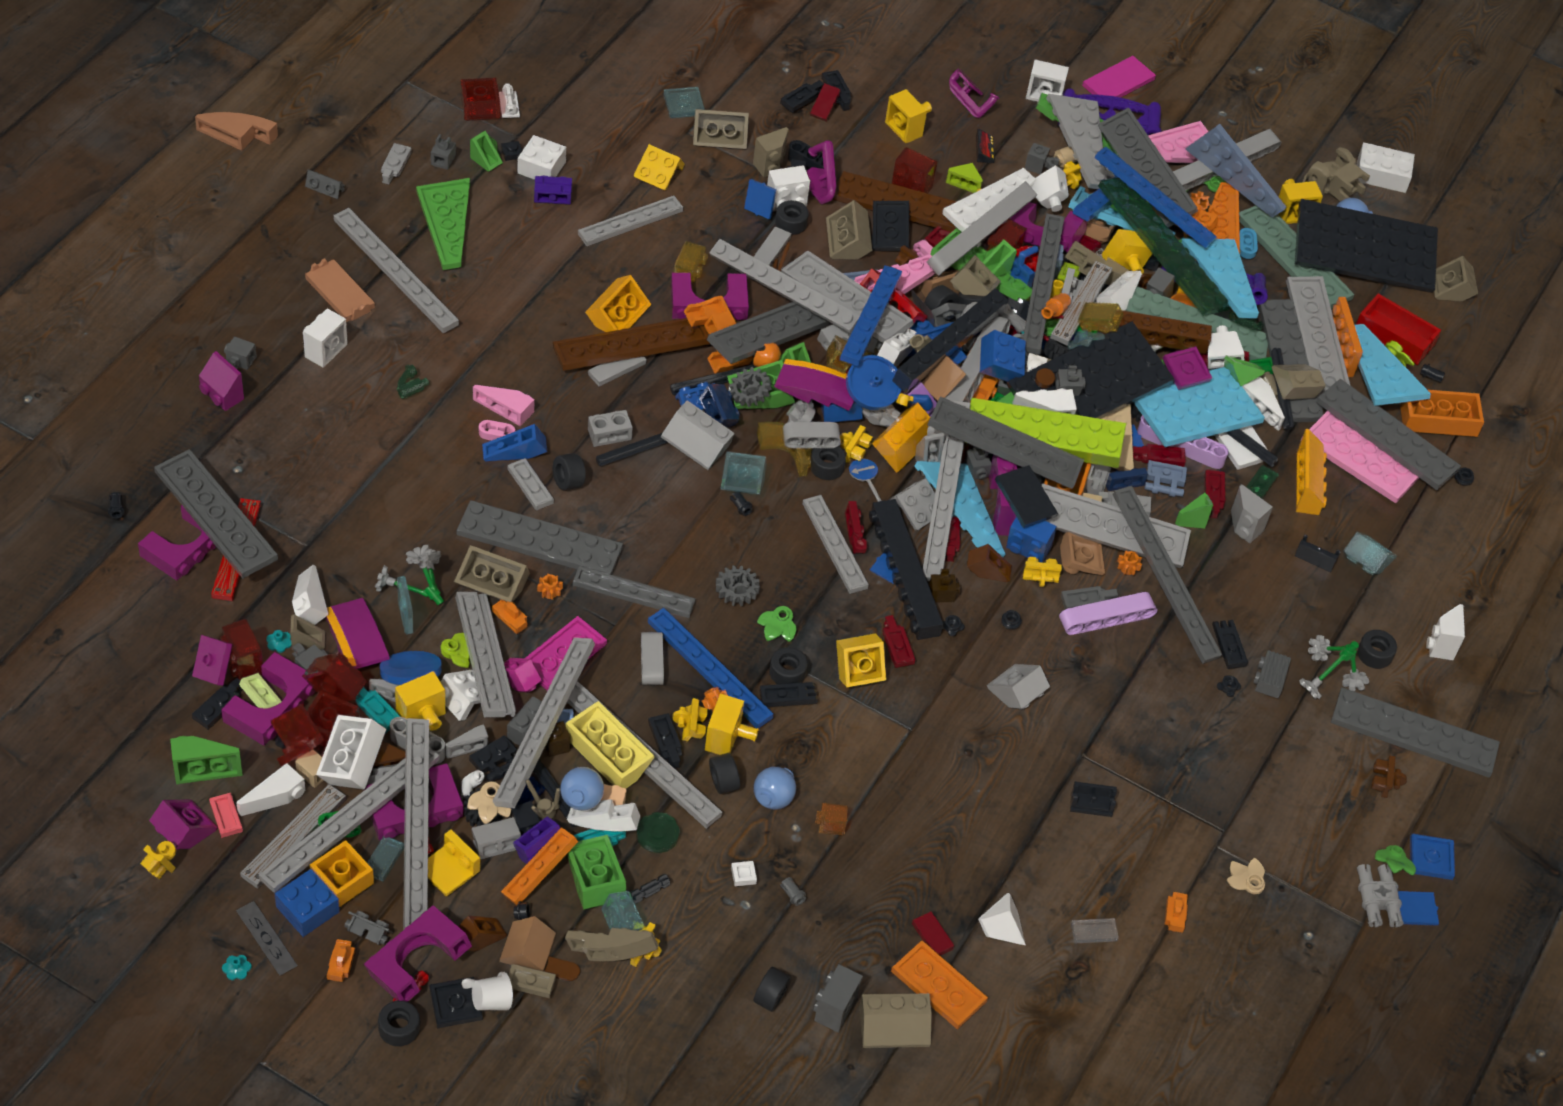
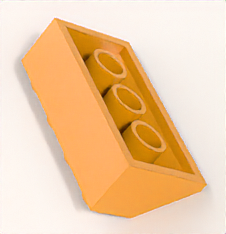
(1310, 475)

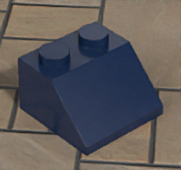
(718, 404)

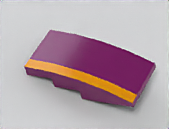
(814, 382)
(356, 633)

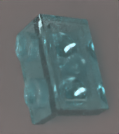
(621, 912)

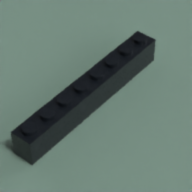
(950, 340)
(906, 569)

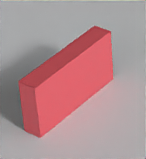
(225, 815)

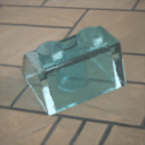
(744, 473)
(1369, 553)

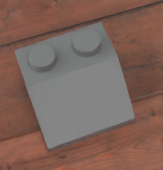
(1249, 514)
(1019, 685)

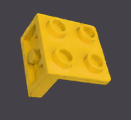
(658, 167)
(452, 864)

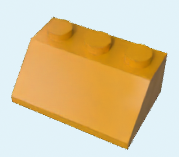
(618, 305)
(900, 439)

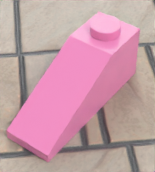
(505, 402)

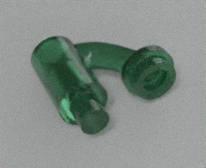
(410, 388)

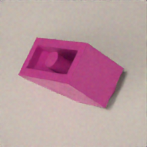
(521, 674)

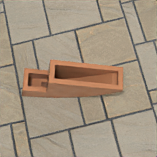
(236, 128)

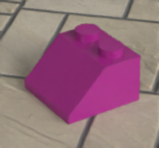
(221, 382)
(182, 823)

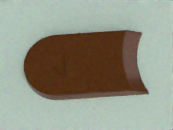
(563, 969)

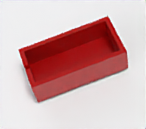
(1395, 323)

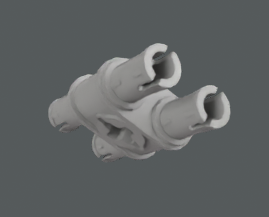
(1379, 895)

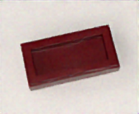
(825, 102)
(933, 933)

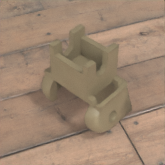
(1338, 176)

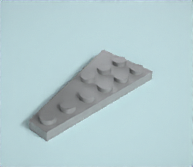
(1080, 128)

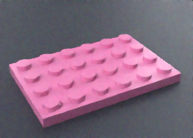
(1362, 458)

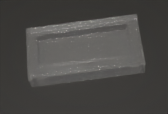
(1094, 930)

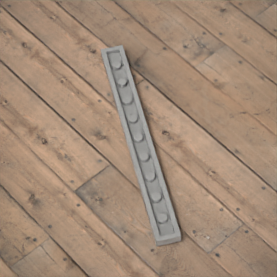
(396, 270)
(785, 285)
(943, 503)
(543, 723)
(659, 770)
(416, 820)
(337, 826)

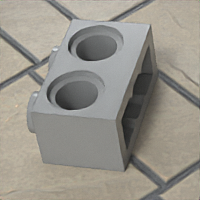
(609, 428)

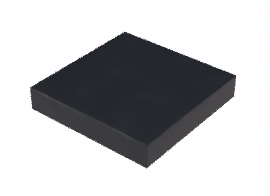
(453, 1004)

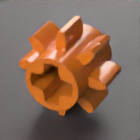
(1200, 199)
(1129, 562)
(549, 586)
(711, 697)

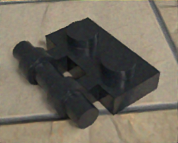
(493, 755)

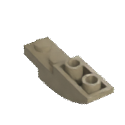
(1086, 258)
(618, 945)

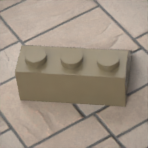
(720, 129)
(849, 232)
(492, 574)
(895, 1020)

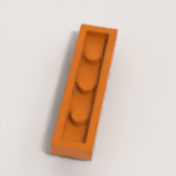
(539, 866)

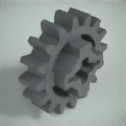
(750, 387)
(737, 585)

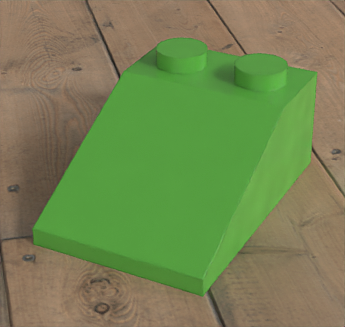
(777, 397)
(203, 759)
(595, 871)

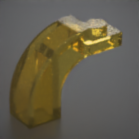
(771, 436)

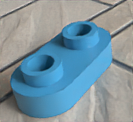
(1248, 243)

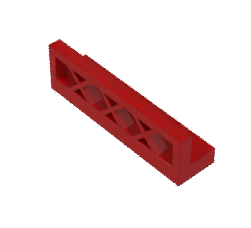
(899, 297)

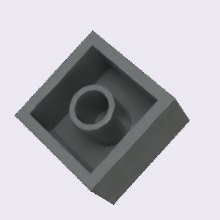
(837, 998)

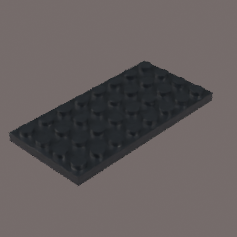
(1366, 245)
(1114, 370)

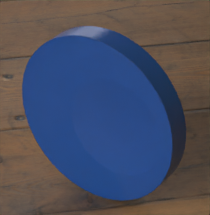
(872, 383)
(409, 666)

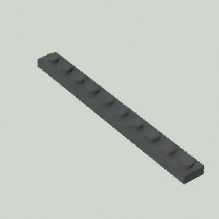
(1042, 282)
(1167, 575)

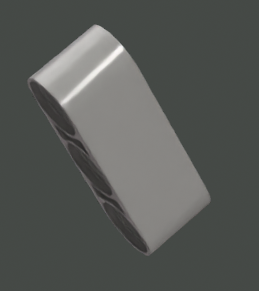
(811, 435)
(652, 658)
(399, 737)

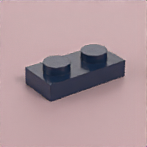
(1133, 477)

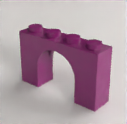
(1072, 229)
(735, 298)
(1003, 513)
(173, 558)
(256, 721)
(443, 807)
(428, 929)

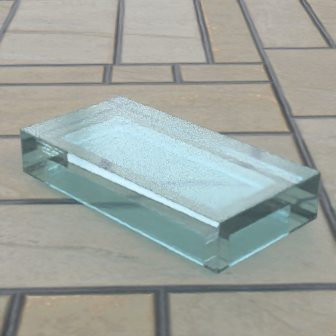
(385, 857)

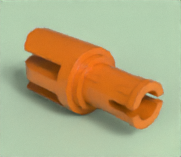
(1056, 305)

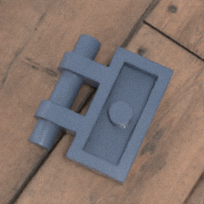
(1167, 474)

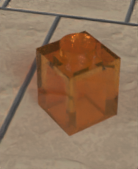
(832, 819)

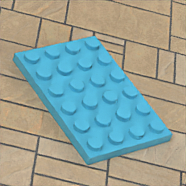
(1199, 409)

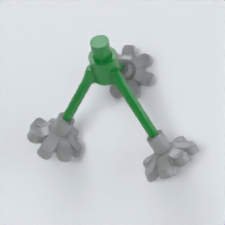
(425, 559)
(1348, 652)

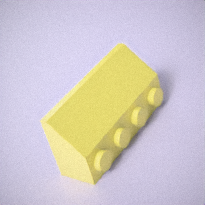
(608, 745)

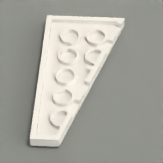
(974, 206)

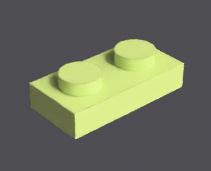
(259, 691)

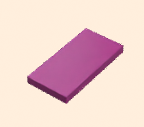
(1120, 78)
(551, 653)

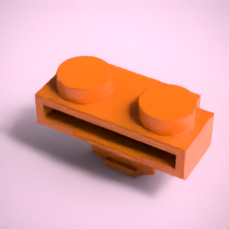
(510, 615)
(1176, 912)
(341, 960)

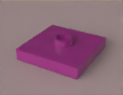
(1187, 368)
(212, 660)

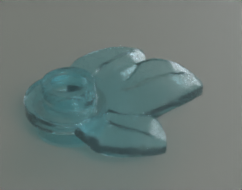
(1085, 338)

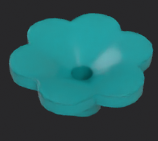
(279, 641)
(236, 967)

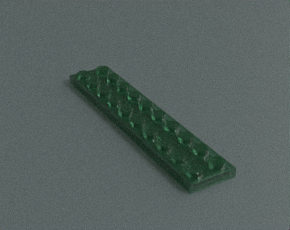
(1165, 247)

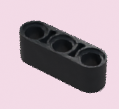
(799, 151)

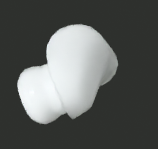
(470, 782)

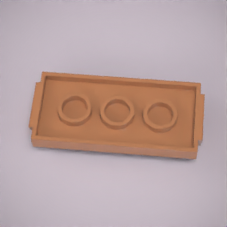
(339, 290)

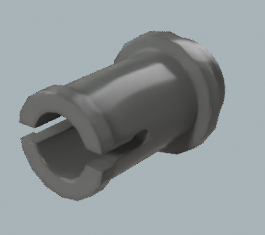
(795, 894)

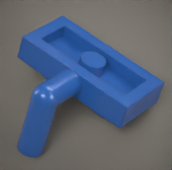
(1021, 270)

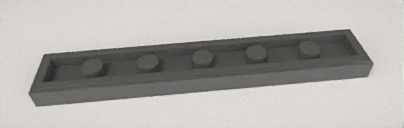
(633, 591)

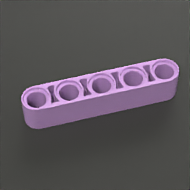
(1201, 450)
(1108, 613)

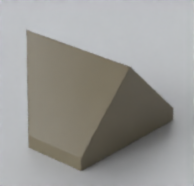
(306, 633)

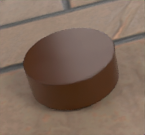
(1045, 378)

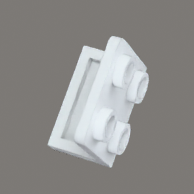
(460, 693)

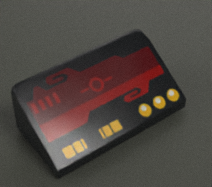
(984, 147)

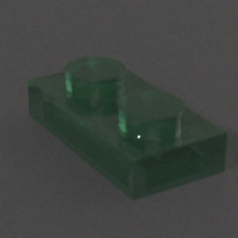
(1262, 481)

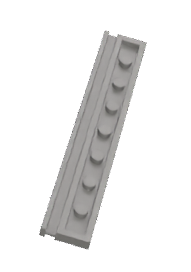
(485, 655)

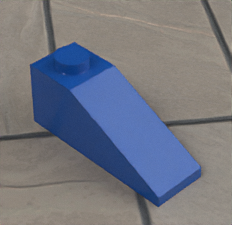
(516, 445)

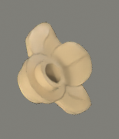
(484, 803)
(1244, 876)

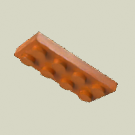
(1347, 335)
(948, 990)

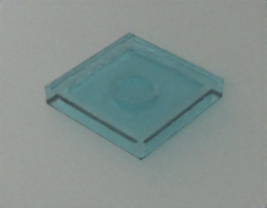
(683, 101)
(405, 605)

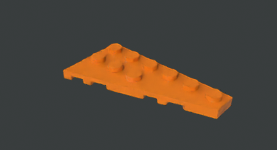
(1227, 209)

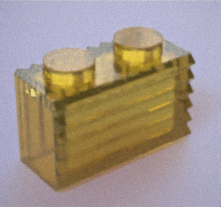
(691, 260)
(1100, 317)

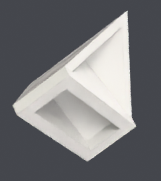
(1003, 921)

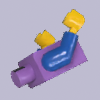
(920, 395)

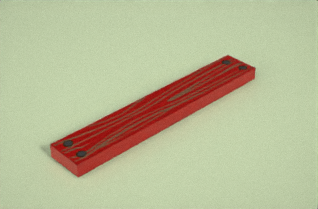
(227, 576)

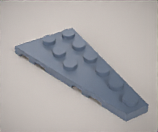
(1227, 160)

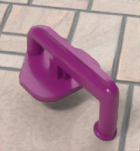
(965, 99)
(823, 180)

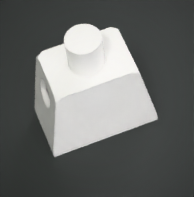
(1051, 188)
(1223, 344)

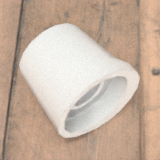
(491, 993)

